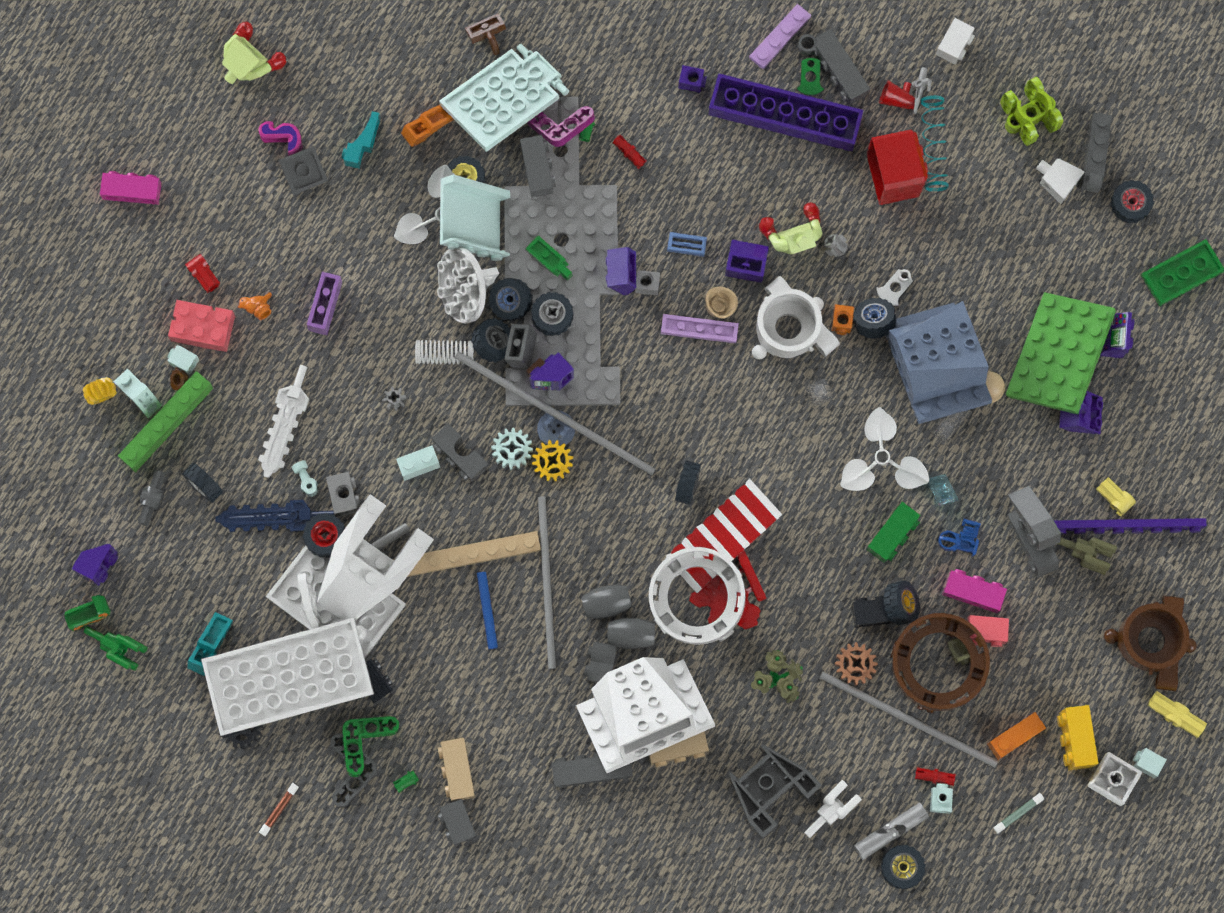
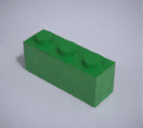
(894, 533)

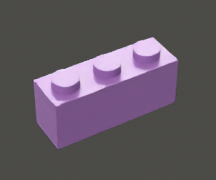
(324, 303)

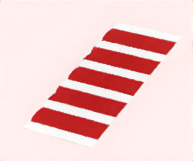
(729, 530)

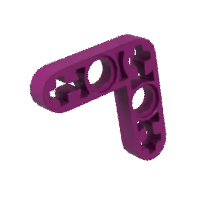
(561, 130)

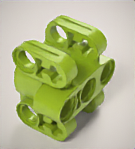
(1037, 96)

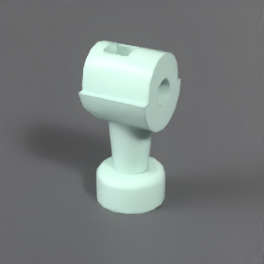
(308, 484)

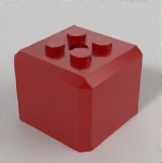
(897, 166)

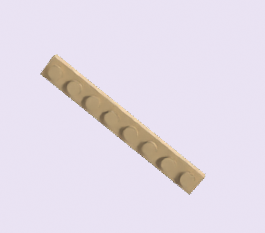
(477, 553)

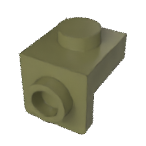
(958, 652)

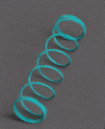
(934, 142)

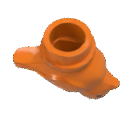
(256, 305)

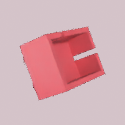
(201, 326)

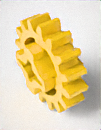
(545, 455)

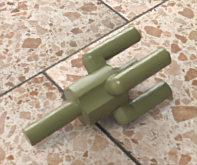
(1088, 551)

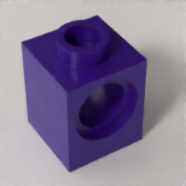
(688, 72)

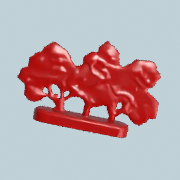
(716, 596)

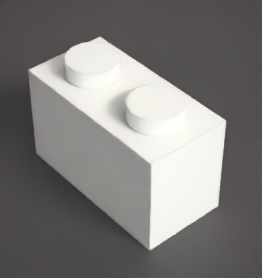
(955, 40)

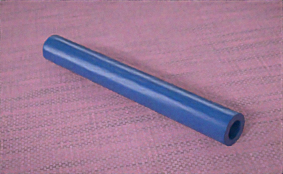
(487, 610)

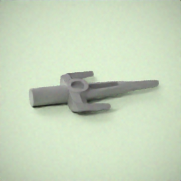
(920, 85)

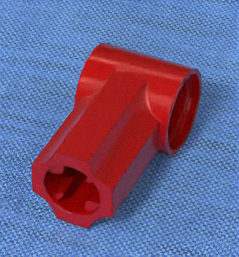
(201, 270)

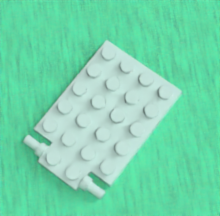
(504, 96)

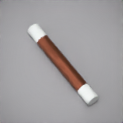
(278, 810)

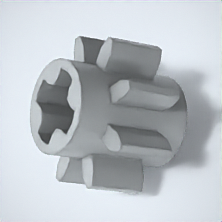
(836, 245)
(398, 401)

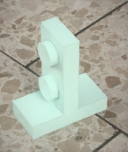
(138, 393)

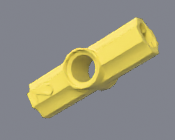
(1177, 714)

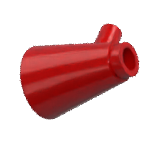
(897, 97)

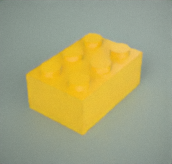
(1077, 738)

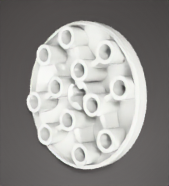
(463, 284)

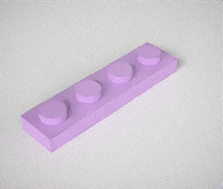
(780, 36)
(699, 328)

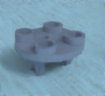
(548, 423)

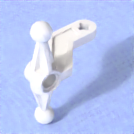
(310, 608)

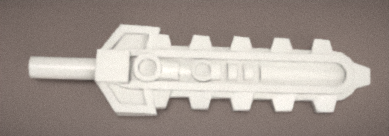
(290, 402)

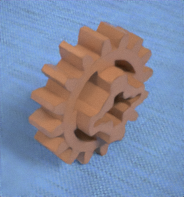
(865, 654)

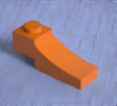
(425, 125)

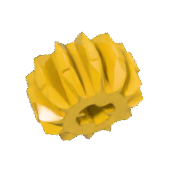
(99, 391)

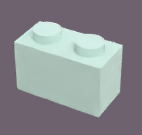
(418, 463)

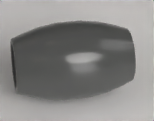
(606, 601)
(631, 633)

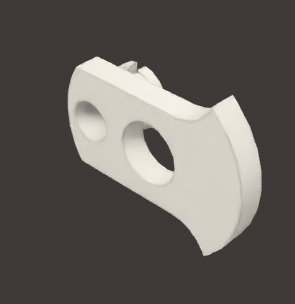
(885, 291)

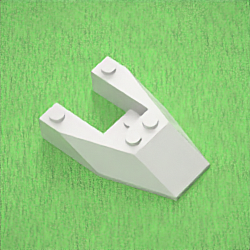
(362, 574)

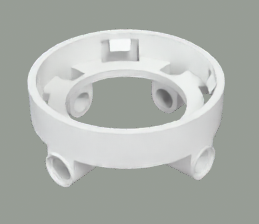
(673, 567)

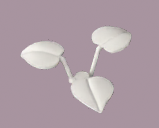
(410, 226)
(857, 475)

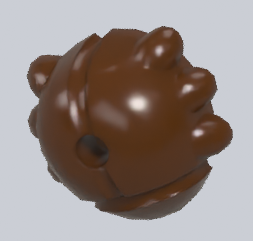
(178, 378)

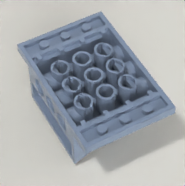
(940, 362)

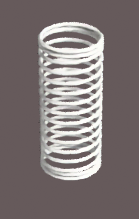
(419, 348)

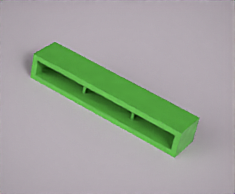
(165, 421)

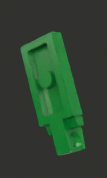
(549, 258)

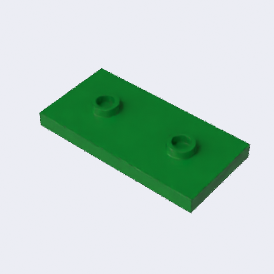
(1182, 272)

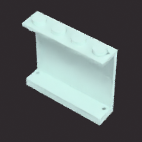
(471, 216)

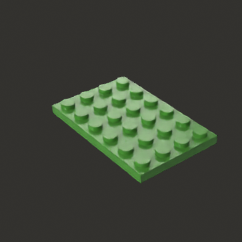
(1061, 353)

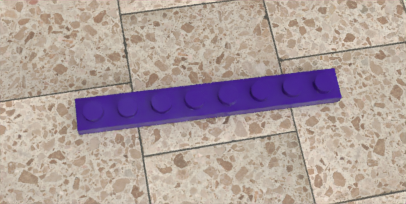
(1135, 525)

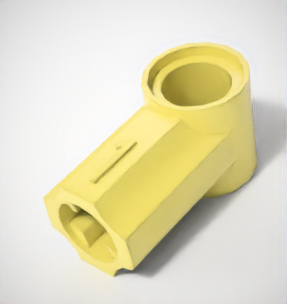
(1118, 499)

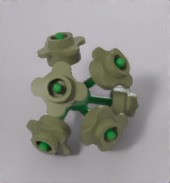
(785, 686)

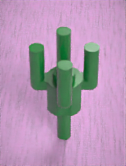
(117, 646)

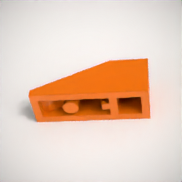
(1016, 736)

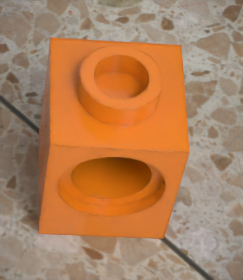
(845, 312)

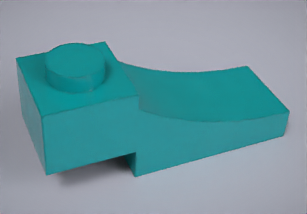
(364, 143)
(209, 642)

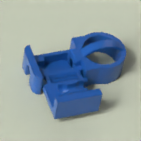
(966, 541)

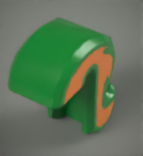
(87, 613)

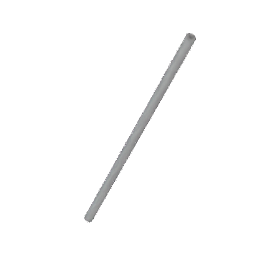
(555, 413)

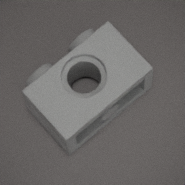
(338, 483)

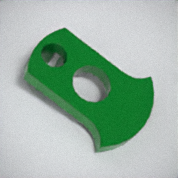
(806, 87)

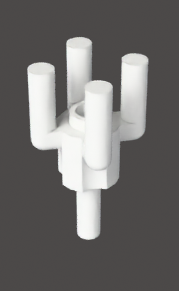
(832, 809)

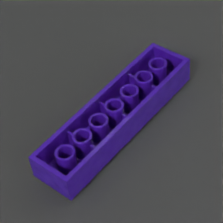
(785, 112)

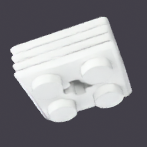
(1126, 775)

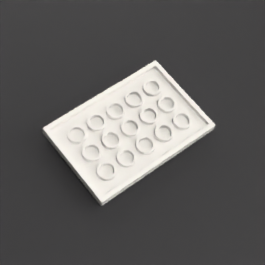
(288, 597)

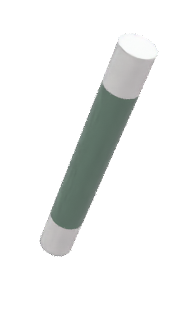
(1018, 813)

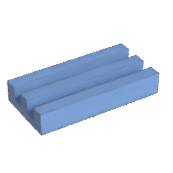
(685, 244)

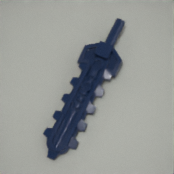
(292, 516)

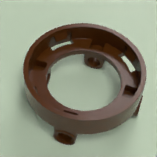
(951, 626)

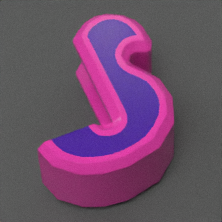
(283, 133)

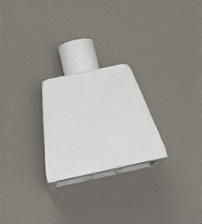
(1059, 178)

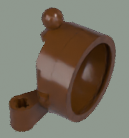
(1169, 622)

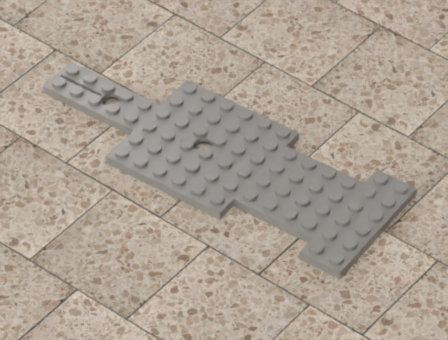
(590, 222)

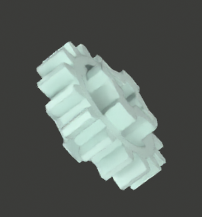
(520, 449)

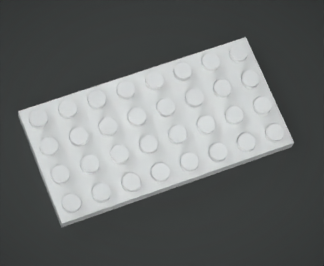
(287, 676)

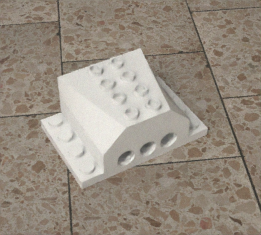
(643, 711)

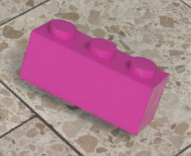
(130, 188)
(974, 591)

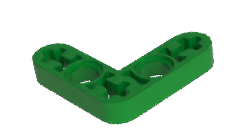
(361, 732)

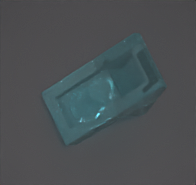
(942, 490)

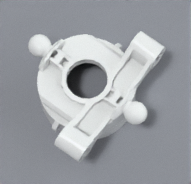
(795, 303)

